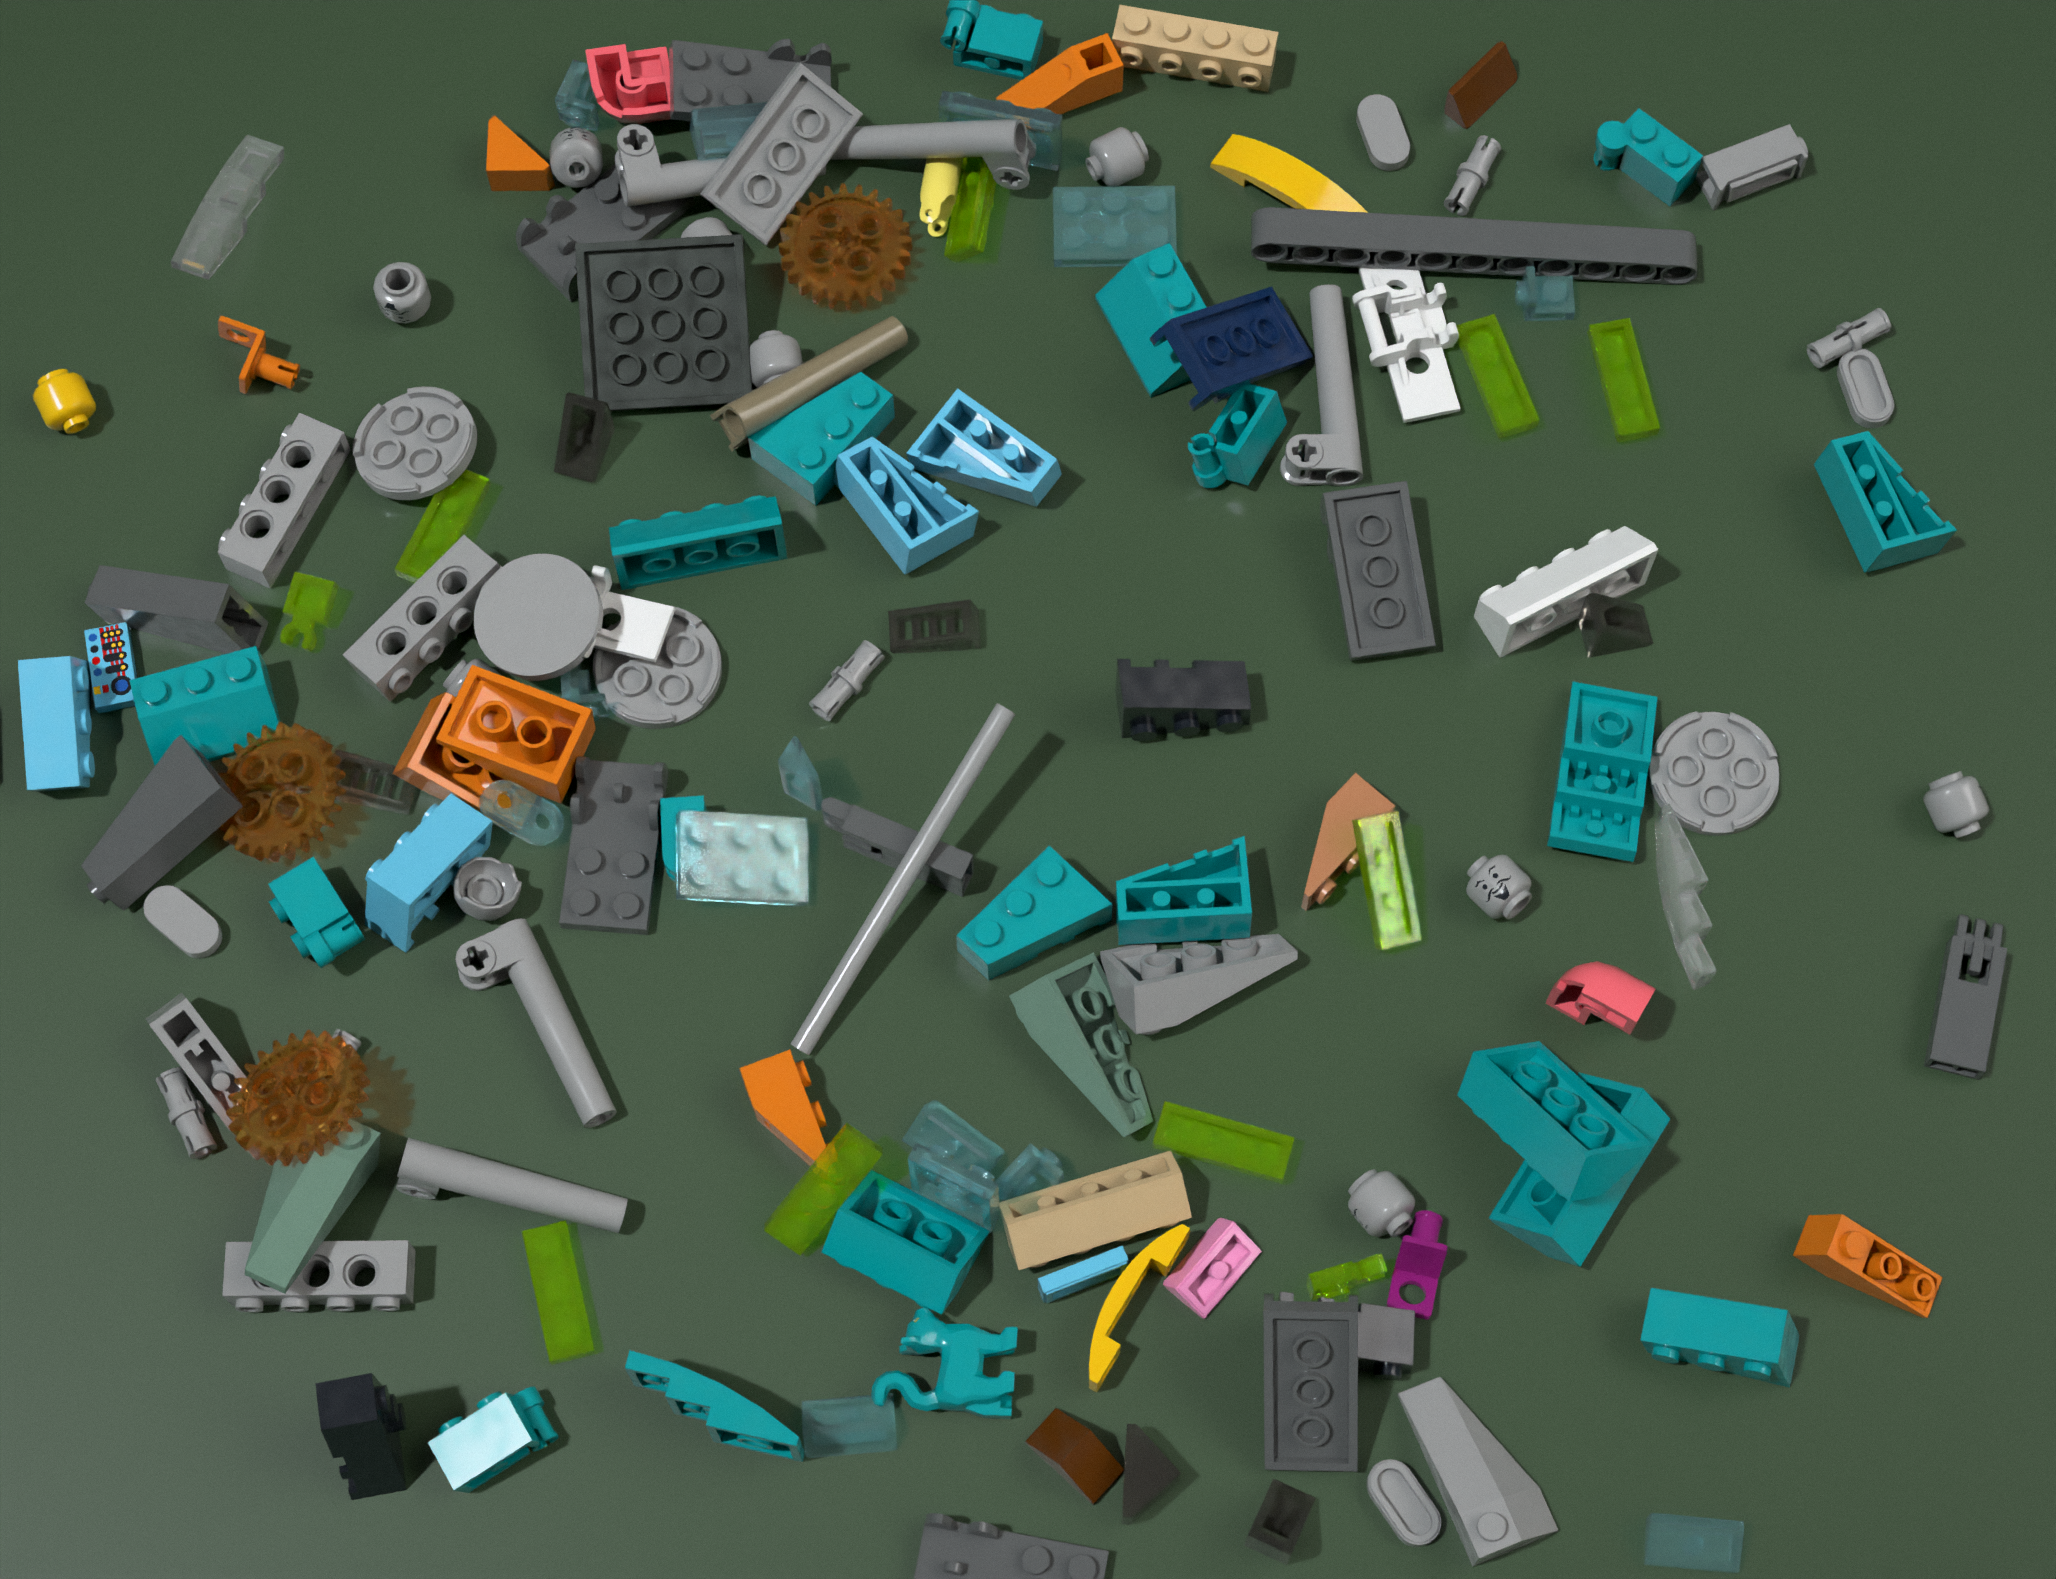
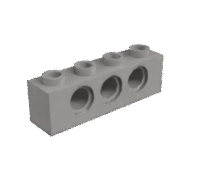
(264, 557)
(404, 621)
(390, 1287)

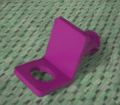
(1419, 1263)

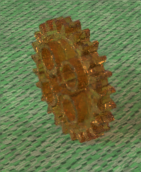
(836, 277)
(281, 755)
(298, 1098)

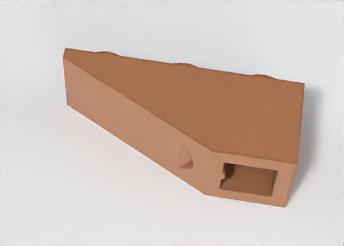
(1336, 840)

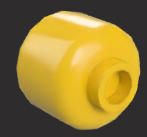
(64, 401)

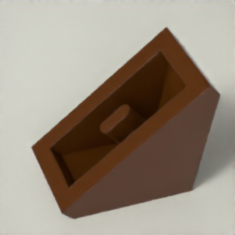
(1075, 1455)

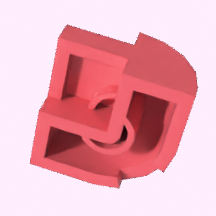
(631, 84)
(1603, 992)

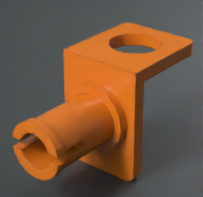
(258, 361)

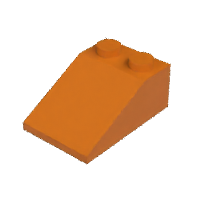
(518, 732)
(439, 768)

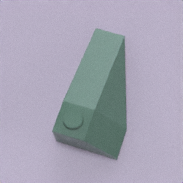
(1076, 1027)
(307, 1203)

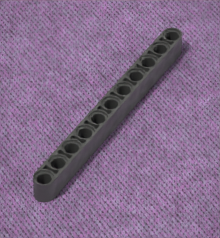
(1473, 245)

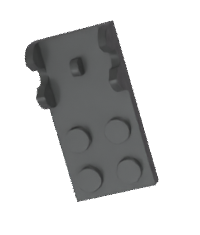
(734, 76)
(590, 217)
(1377, 570)
(613, 846)
(1310, 1385)
(985, 1552)

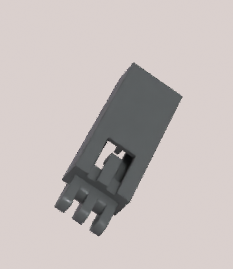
(889, 842)
(1965, 1009)

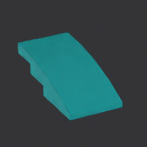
(1602, 771)
(728, 1415)

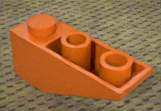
(1071, 78)
(782, 1106)
(1866, 1263)

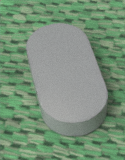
(1383, 132)
(1865, 388)
(182, 921)
(1403, 1503)

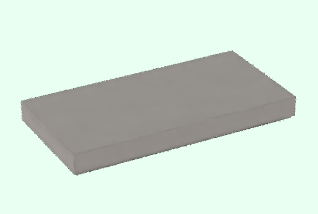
(781, 153)

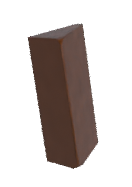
(1481, 86)

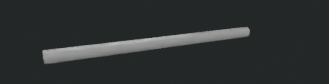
(902, 879)

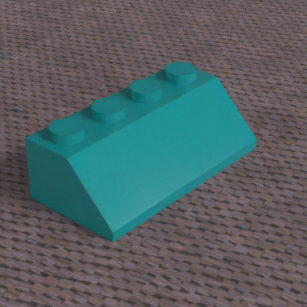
(697, 542)
(1552, 1119)
(1565, 1228)

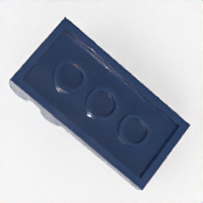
(1234, 344)

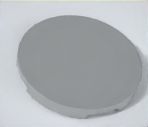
(415, 443)
(538, 616)
(664, 690)
(1714, 772)

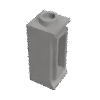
(1752, 165)

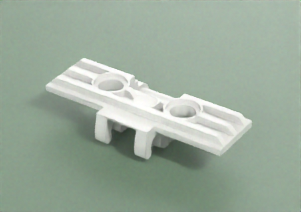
(1419, 332)
(641, 623)

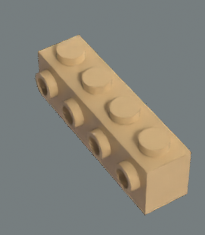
(1195, 48)
(1095, 1210)

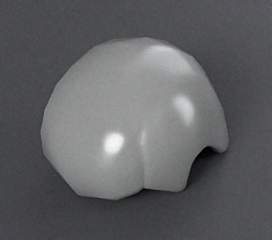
(486, 888)

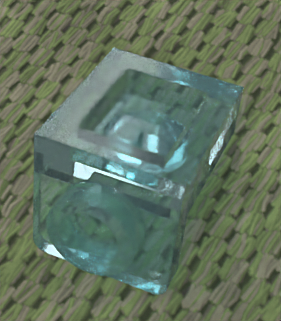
(575, 98)
(1545, 296)
(577, 689)
(1019, 1176)

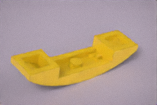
(1281, 176)
(1158, 1256)

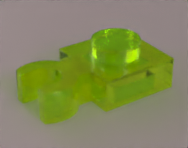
(308, 603)
(1337, 1280)

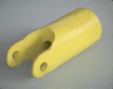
(939, 192)

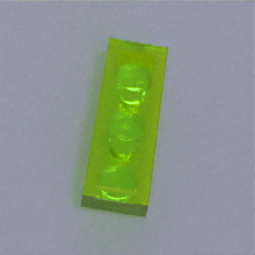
(971, 211)
(1497, 376)
(1623, 380)
(443, 524)
(1387, 880)
(1223, 1142)
(823, 1189)
(558, 1292)

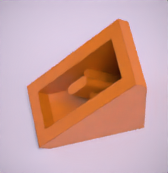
(512, 163)

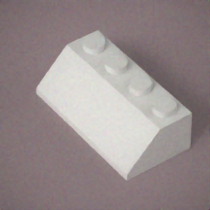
(1555, 594)

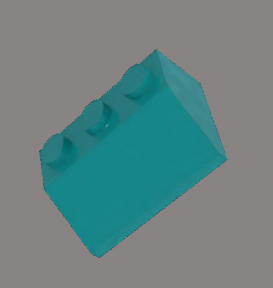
(1142, 301)
(207, 704)
(904, 1241)

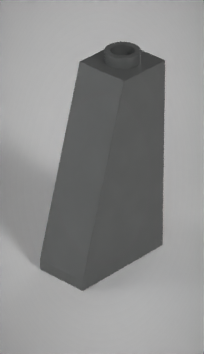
(176, 608)
(159, 825)

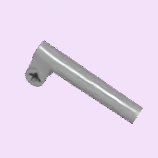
(1001, 143)
(647, 180)
(1335, 453)
(515, 955)
(432, 1167)

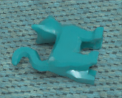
(960, 1375)

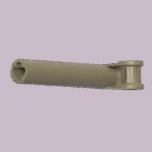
(807, 381)

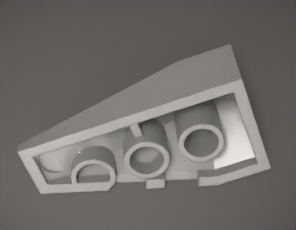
(1172, 985)
(1480, 1482)

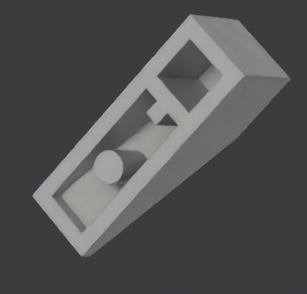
(197, 1052)

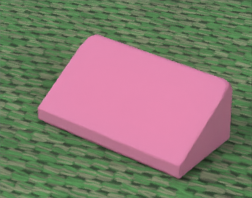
(1212, 1267)

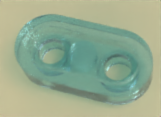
(522, 814)

